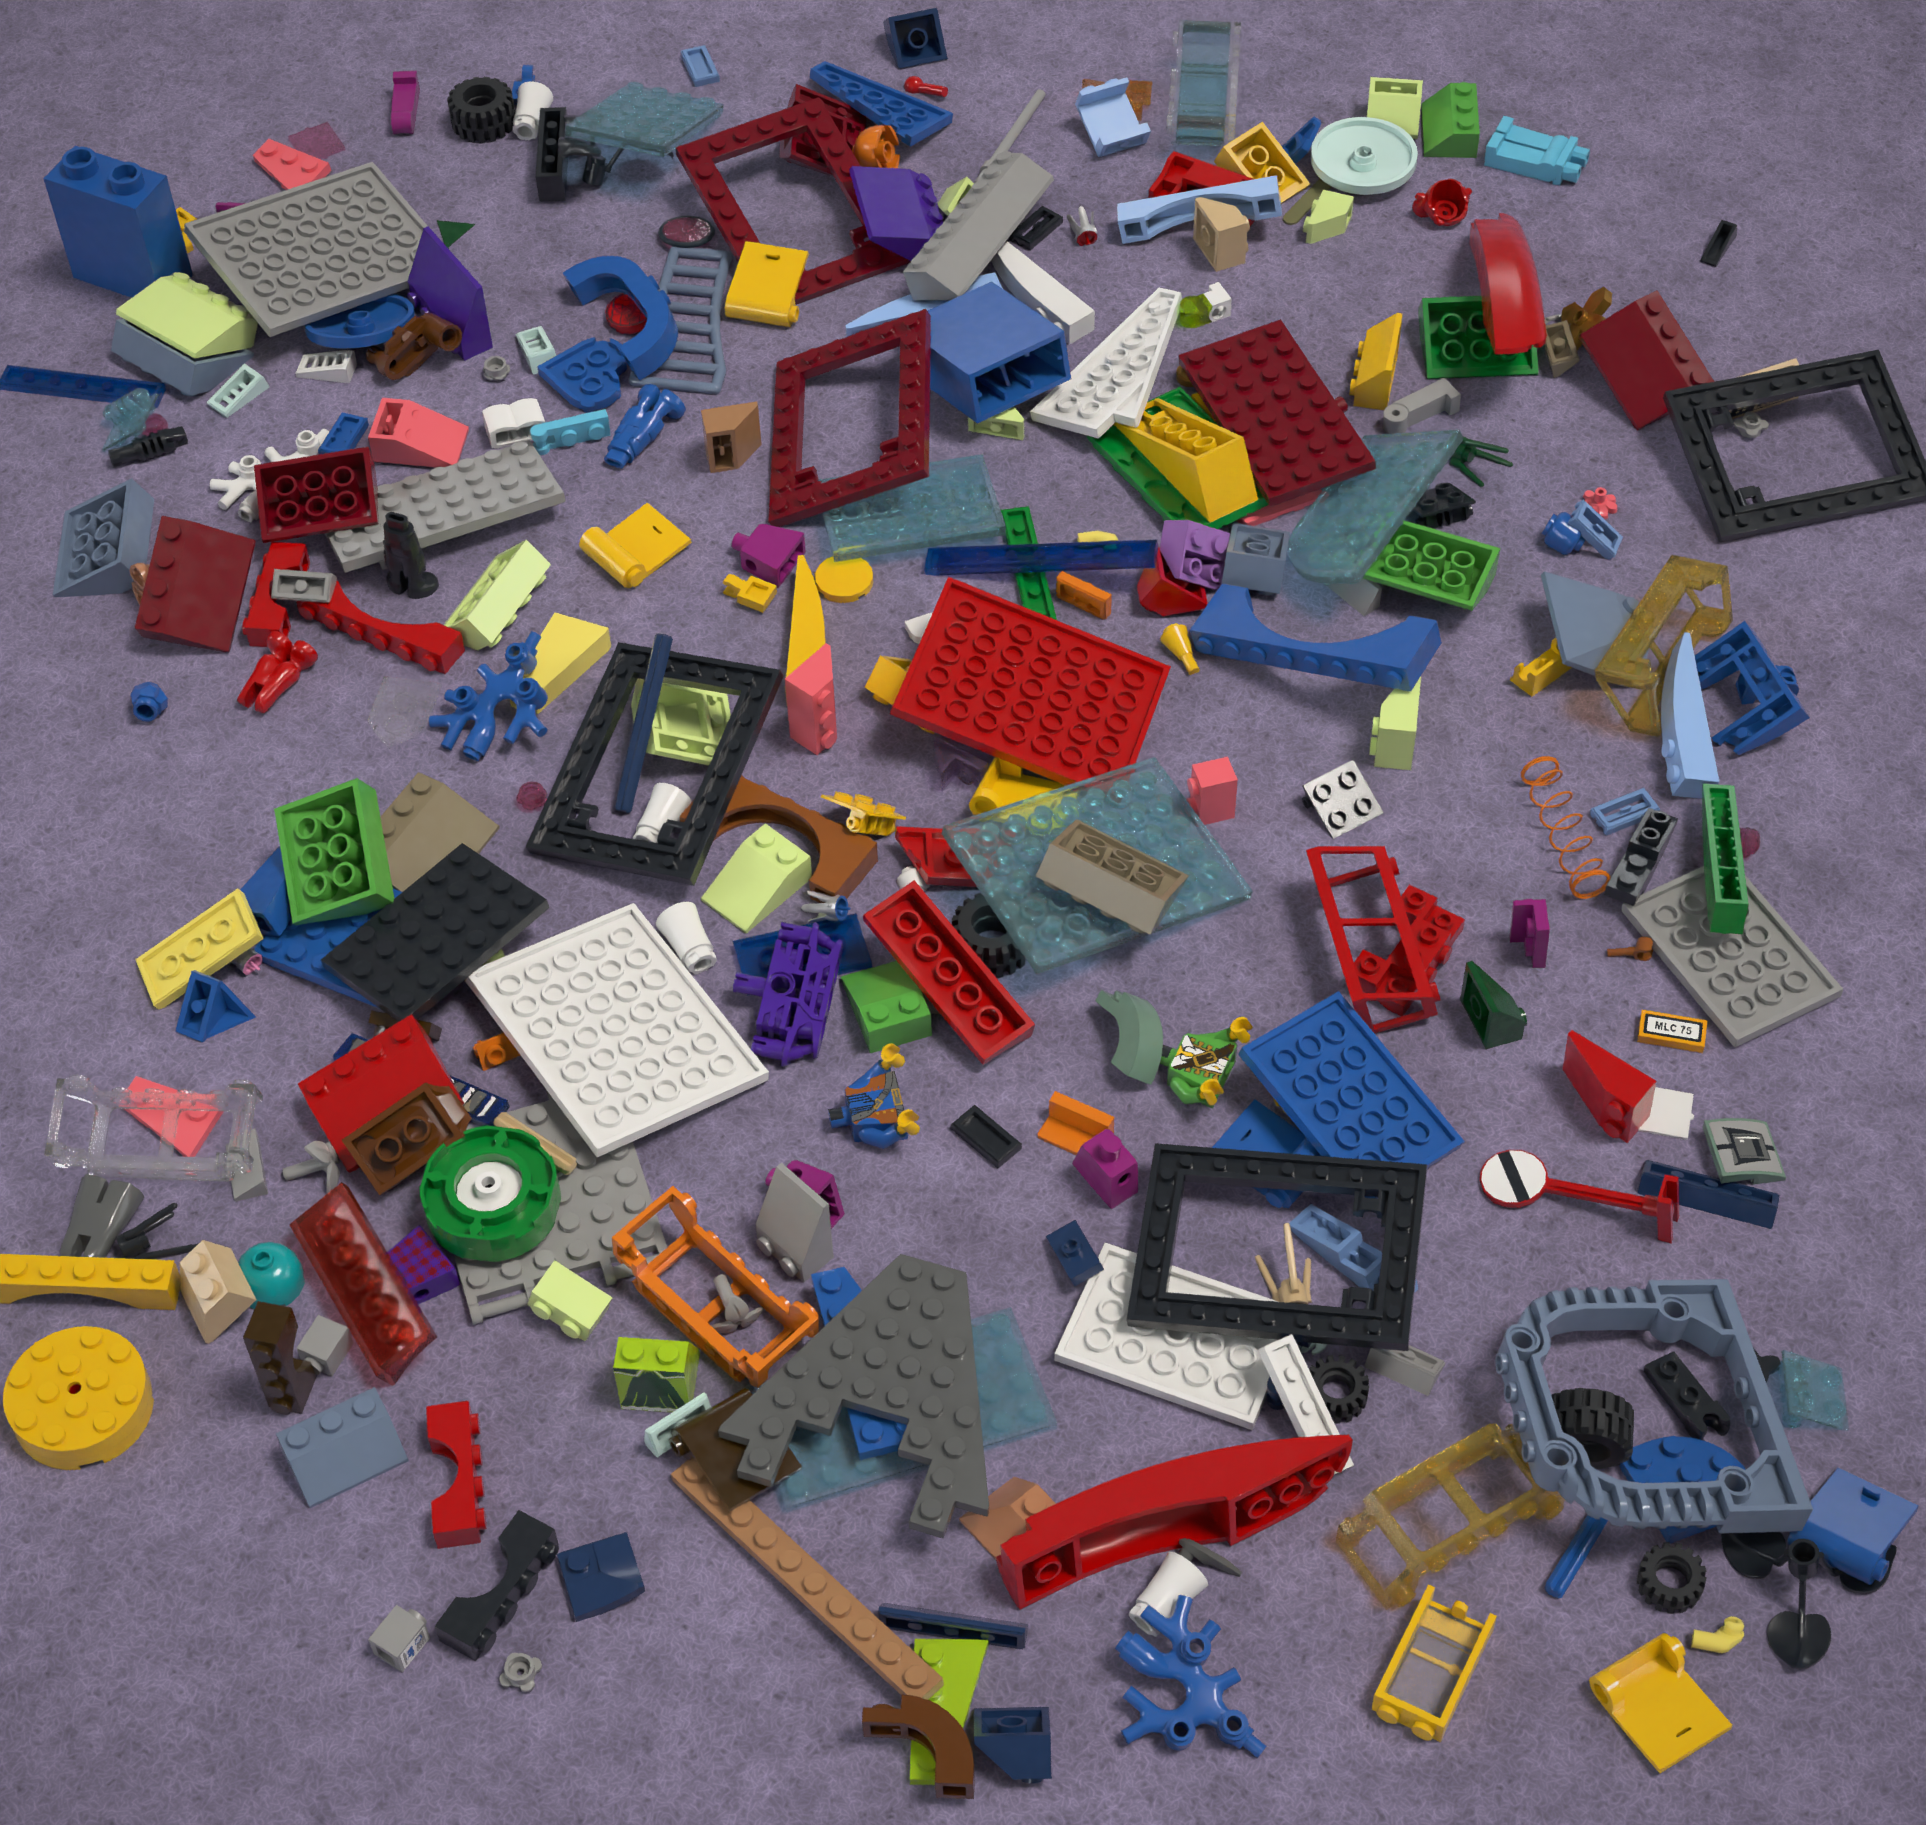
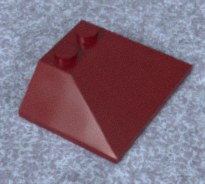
(801, 148)

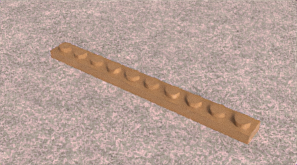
(814, 1587)

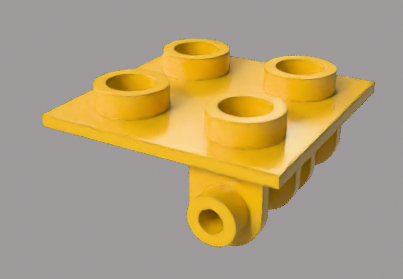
(865, 816)

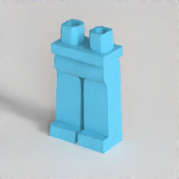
(1535, 153)

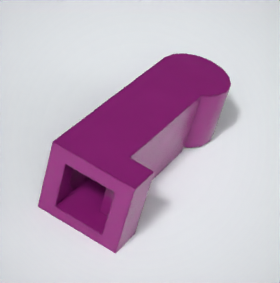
(404, 101)

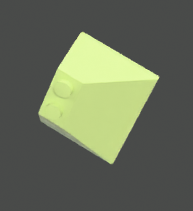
(685, 722)

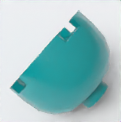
(272, 1273)

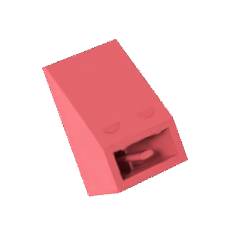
(415, 435)

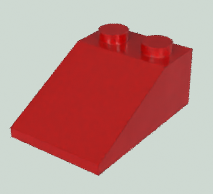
(1610, 1088)

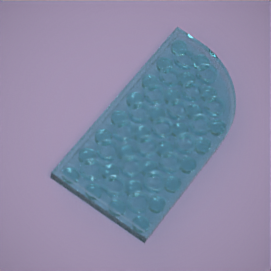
(1361, 514)

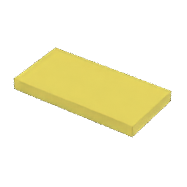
(200, 945)

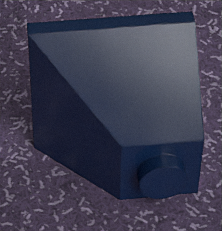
(1016, 1740)

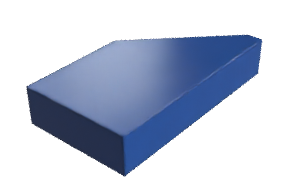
(1302, 140)

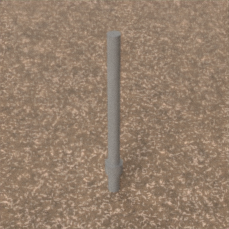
(1015, 129)

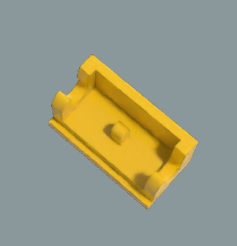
(1540, 671)

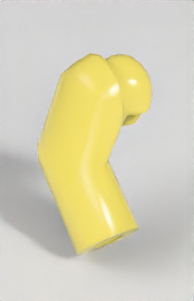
(1096, 536)
(1722, 1640)

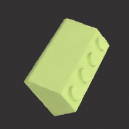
(498, 595)

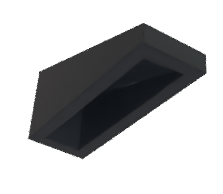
(1720, 242)

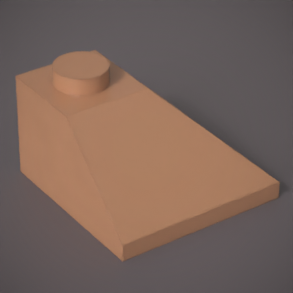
(1007, 1513)

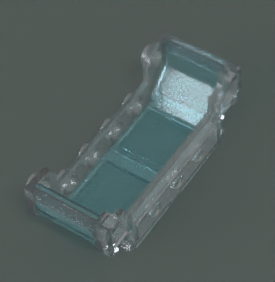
(1204, 83)

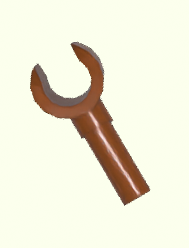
(1642, 950)

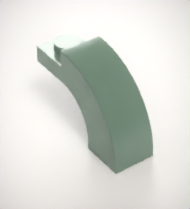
(1139, 1034)

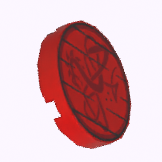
(625, 315)

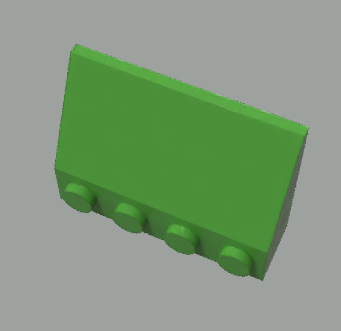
(1436, 565)
(334, 854)

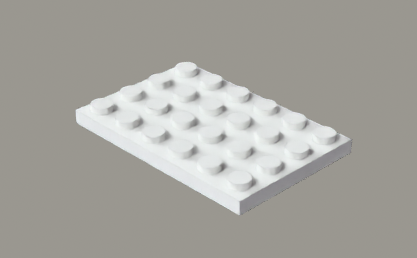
(1188, 1368)

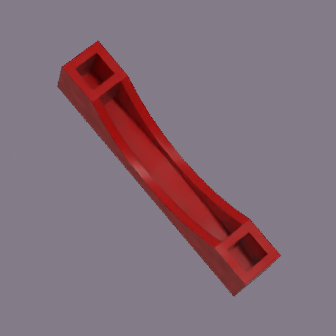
(428, 644)

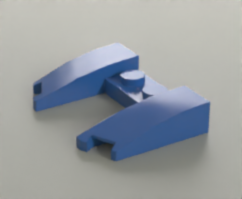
(1779, 706)

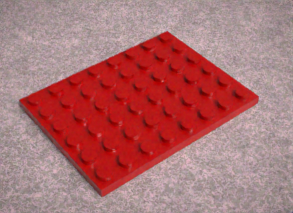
(1028, 687)

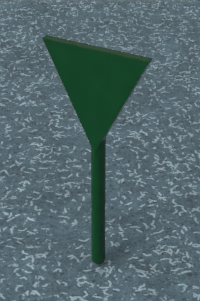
(452, 231)

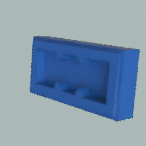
(344, 433)

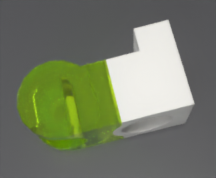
(1205, 308)

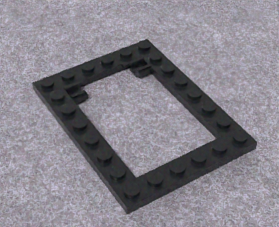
(1728, 511)
(671, 859)
(1388, 1308)

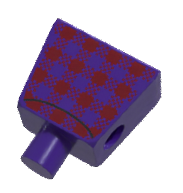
(423, 1266)

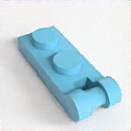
(570, 431)

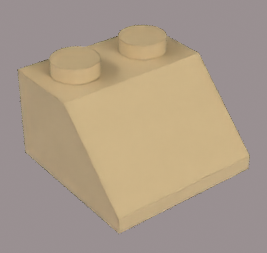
(1220, 233)
(214, 1288)

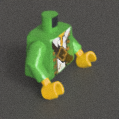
(1204, 1063)

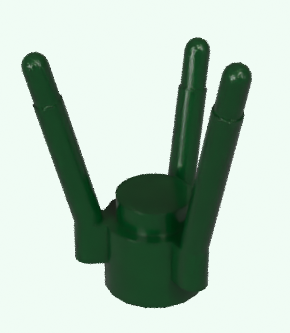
(1466, 452)

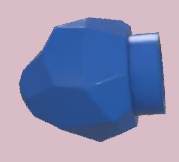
(148, 701)

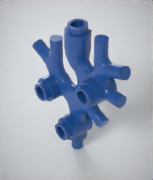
(506, 685)
(1203, 1692)

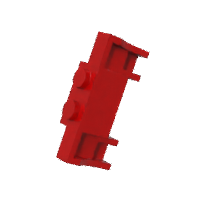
(1186, 173)
(1434, 935)

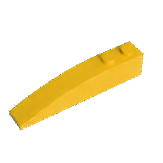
(807, 621)

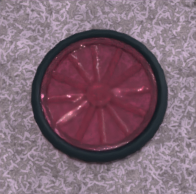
(686, 231)

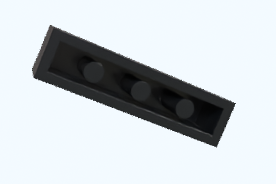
(550, 166)

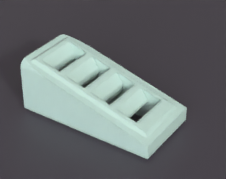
(538, 350)
(238, 380)

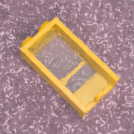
(1431, 1667)

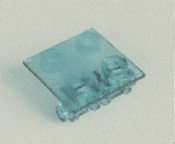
(128, 416)
(1812, 1392)

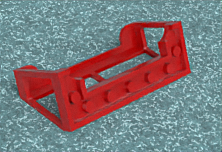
(1388, 868)

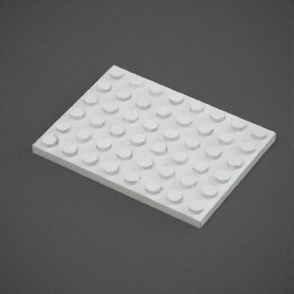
(616, 1029)

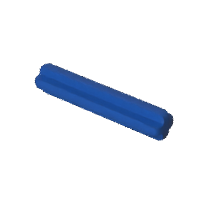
(1574, 1556)

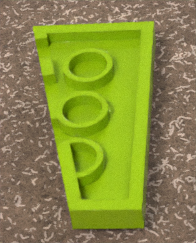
(960, 1667)

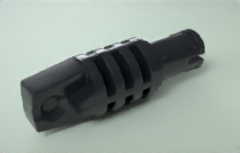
(149, 446)

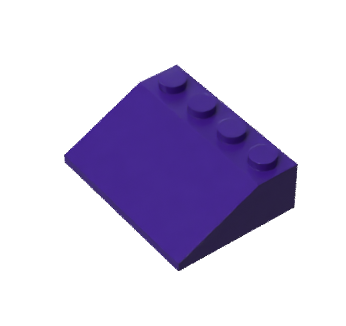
(897, 208)
(447, 289)

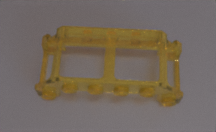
(1426, 1475)

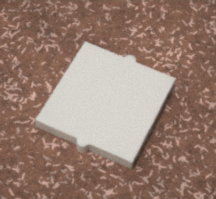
(1669, 1114)

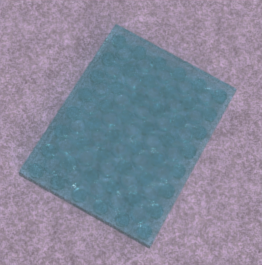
(1129, 804)

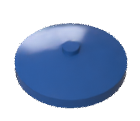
(363, 324)

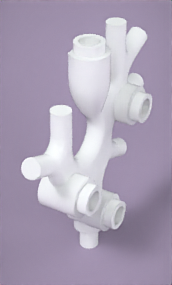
(307, 445)

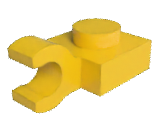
(750, 593)

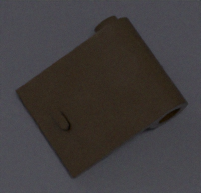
(720, 1457)

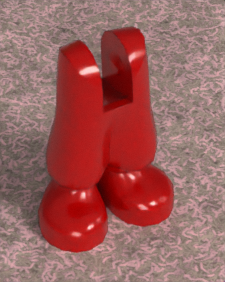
(276, 671)

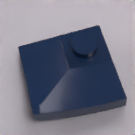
(600, 1576)

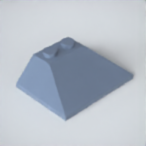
(1585, 619)

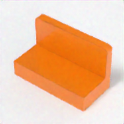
(1072, 1123)

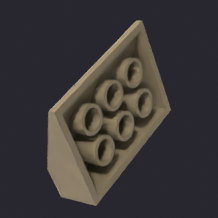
(427, 826)
(1111, 876)

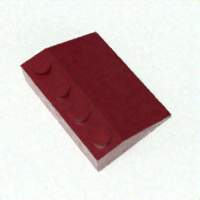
(1642, 356)
(317, 494)
(194, 585)

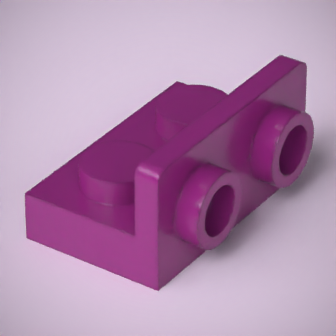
(1531, 926)

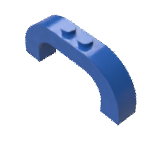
(618, 274)

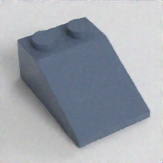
(1256, 558)

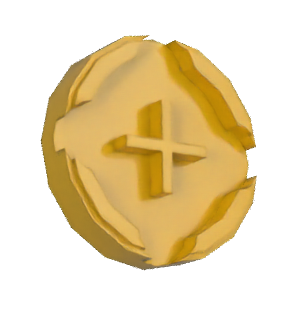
(844, 579)

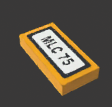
(1672, 1031)

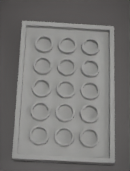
(1739, 980)

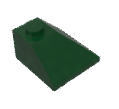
(1491, 1008)

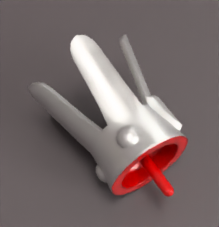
(1086, 232)

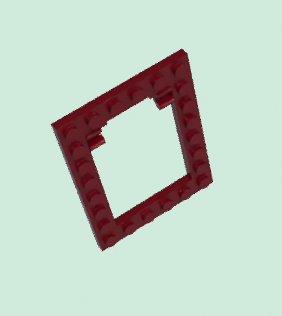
(811, 117)
(905, 459)

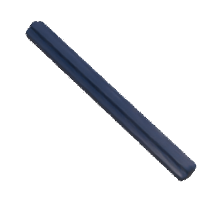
(643, 723)

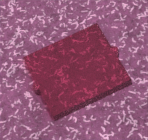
(317, 141)

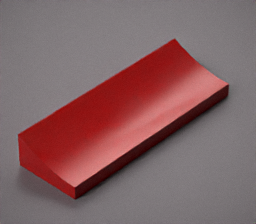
(949, 972)

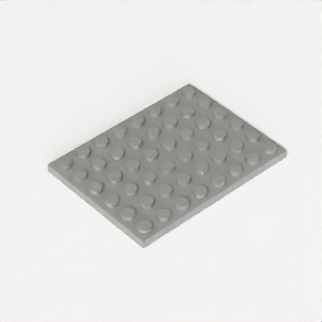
(313, 247)

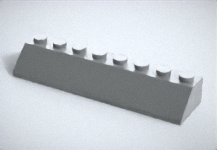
(977, 228)

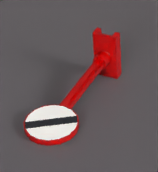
(1521, 1178)

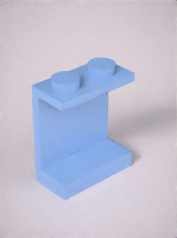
(1110, 117)

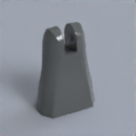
(99, 1216)

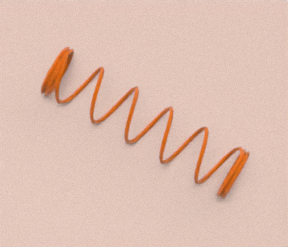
(1542, 782)

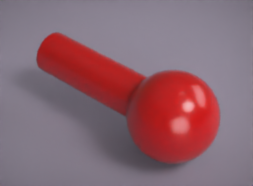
(916, 85)

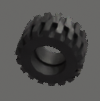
(481, 109)
(997, 953)
(1598, 1422)

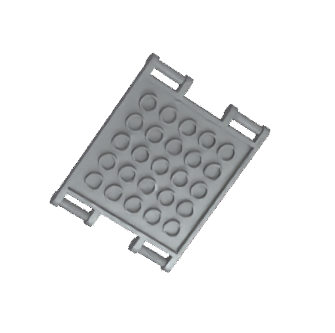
(593, 1207)

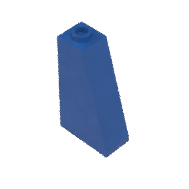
(269, 896)

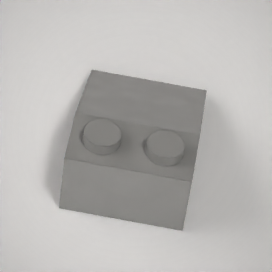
(794, 1225)

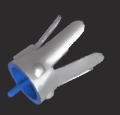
(834, 909)

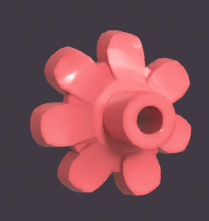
(1601, 502)

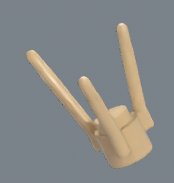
(1291, 1289)

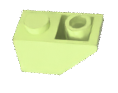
(1328, 216)

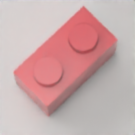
(1213, 790)

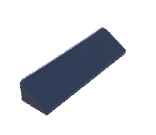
(1711, 1196)
(953, 1625)

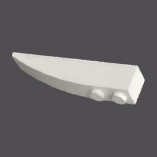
(1043, 293)

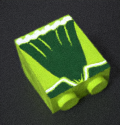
(655, 1373)

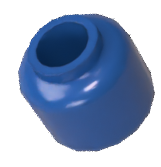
(1561, 535)

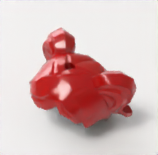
(1443, 202)

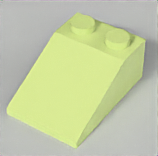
(1396, 729)
(758, 878)

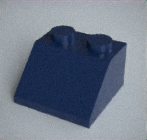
(915, 38)

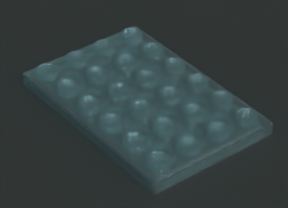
(645, 119)
(943, 509)

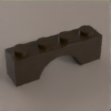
(270, 1347)

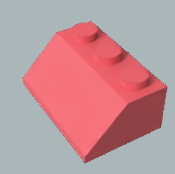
(812, 702)

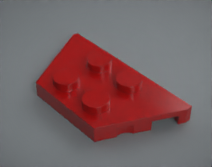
(932, 856)

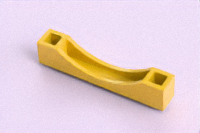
(128, 1281)

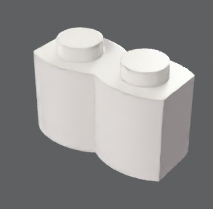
(511, 422)

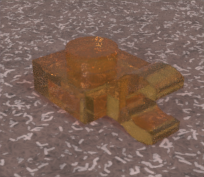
(1139, 94)

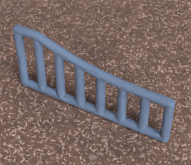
(712, 329)

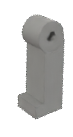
(1420, 406)

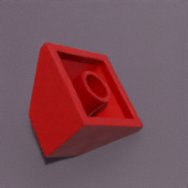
(1167, 595)

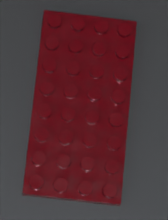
(1278, 403)

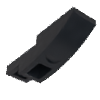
(1641, 857)

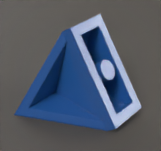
(209, 1008)

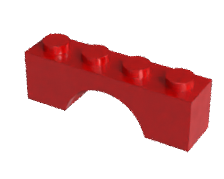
(264, 612)
(457, 1511)

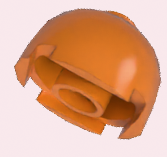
(877, 147)

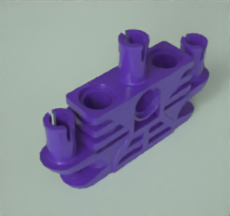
(815, 997)

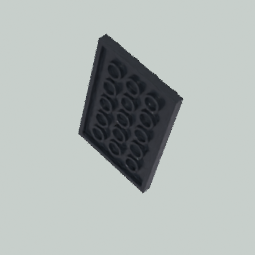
(435, 934)

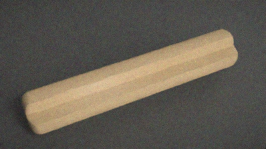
(563, 1161)

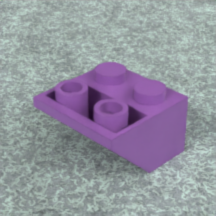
(1194, 552)

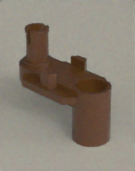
(414, 345)

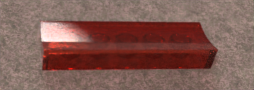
(363, 1283)

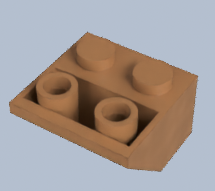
(730, 435)

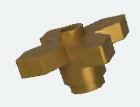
(1584, 318)

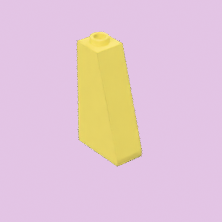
(566, 652)

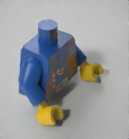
(876, 1105)

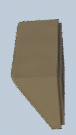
(1560, 348)

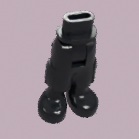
(406, 559)

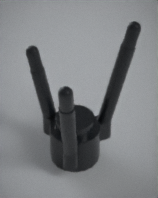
(136, 1241)

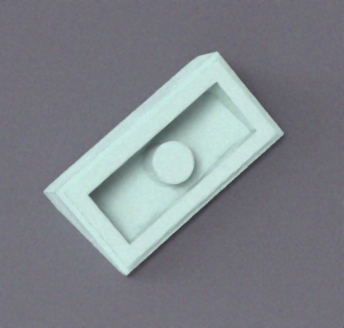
(658, 1435)

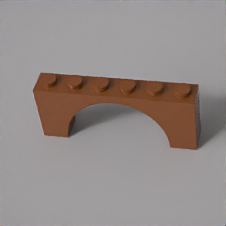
(843, 854)

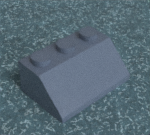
(342, 1447)

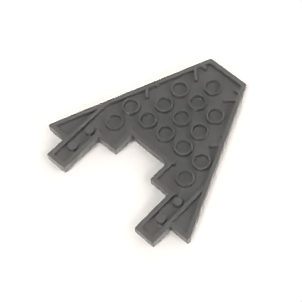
(893, 1354)

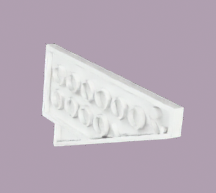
(1117, 374)

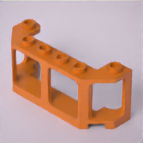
(797, 1318)

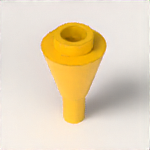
(1177, 640)

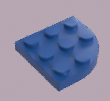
(1677, 1461)

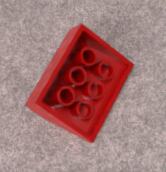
(372, 1080)

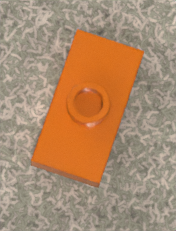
(1083, 595)

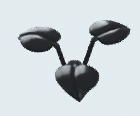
(595, 163)
(1793, 1637)

